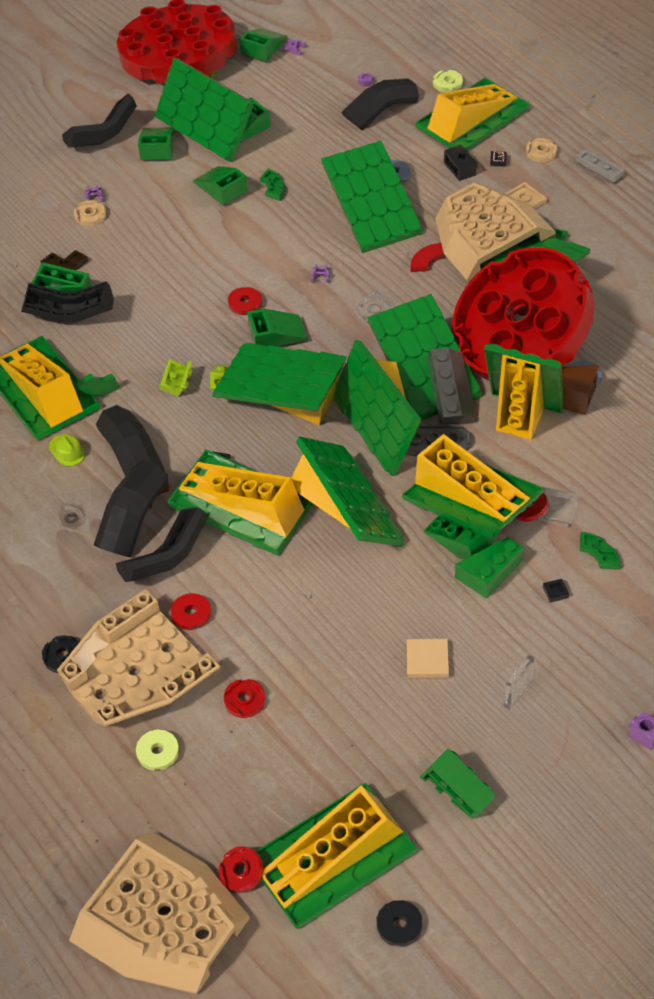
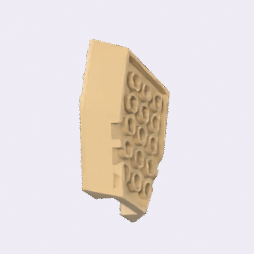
(470, 240)
(127, 641)
(154, 948)

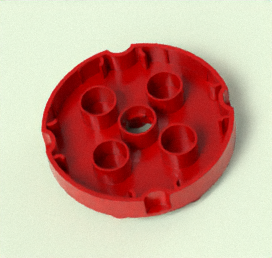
(189, 32)
(528, 283)

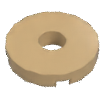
(535, 154)
(91, 219)

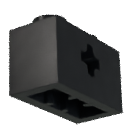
(460, 162)

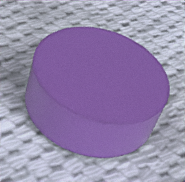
(365, 79)

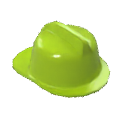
(67, 450)

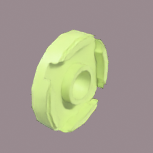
(447, 81)
(154, 739)

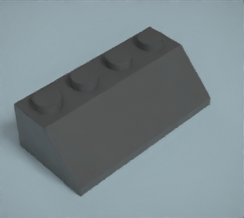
(450, 386)

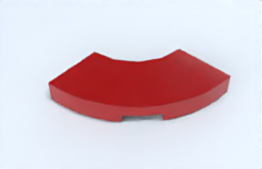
(425, 256)

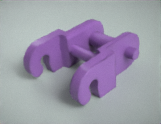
(292, 46)
(88, 194)
(314, 272)

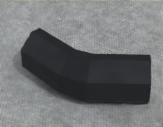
(378, 98)
(100, 133)
(68, 305)
(127, 438)
(128, 507)
(172, 551)

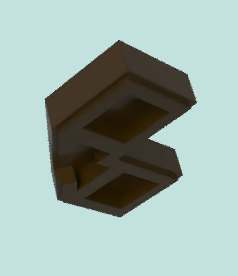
(72, 261)

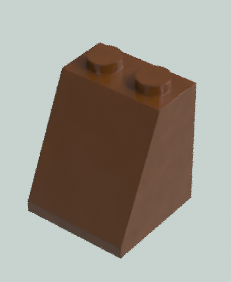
(579, 387)

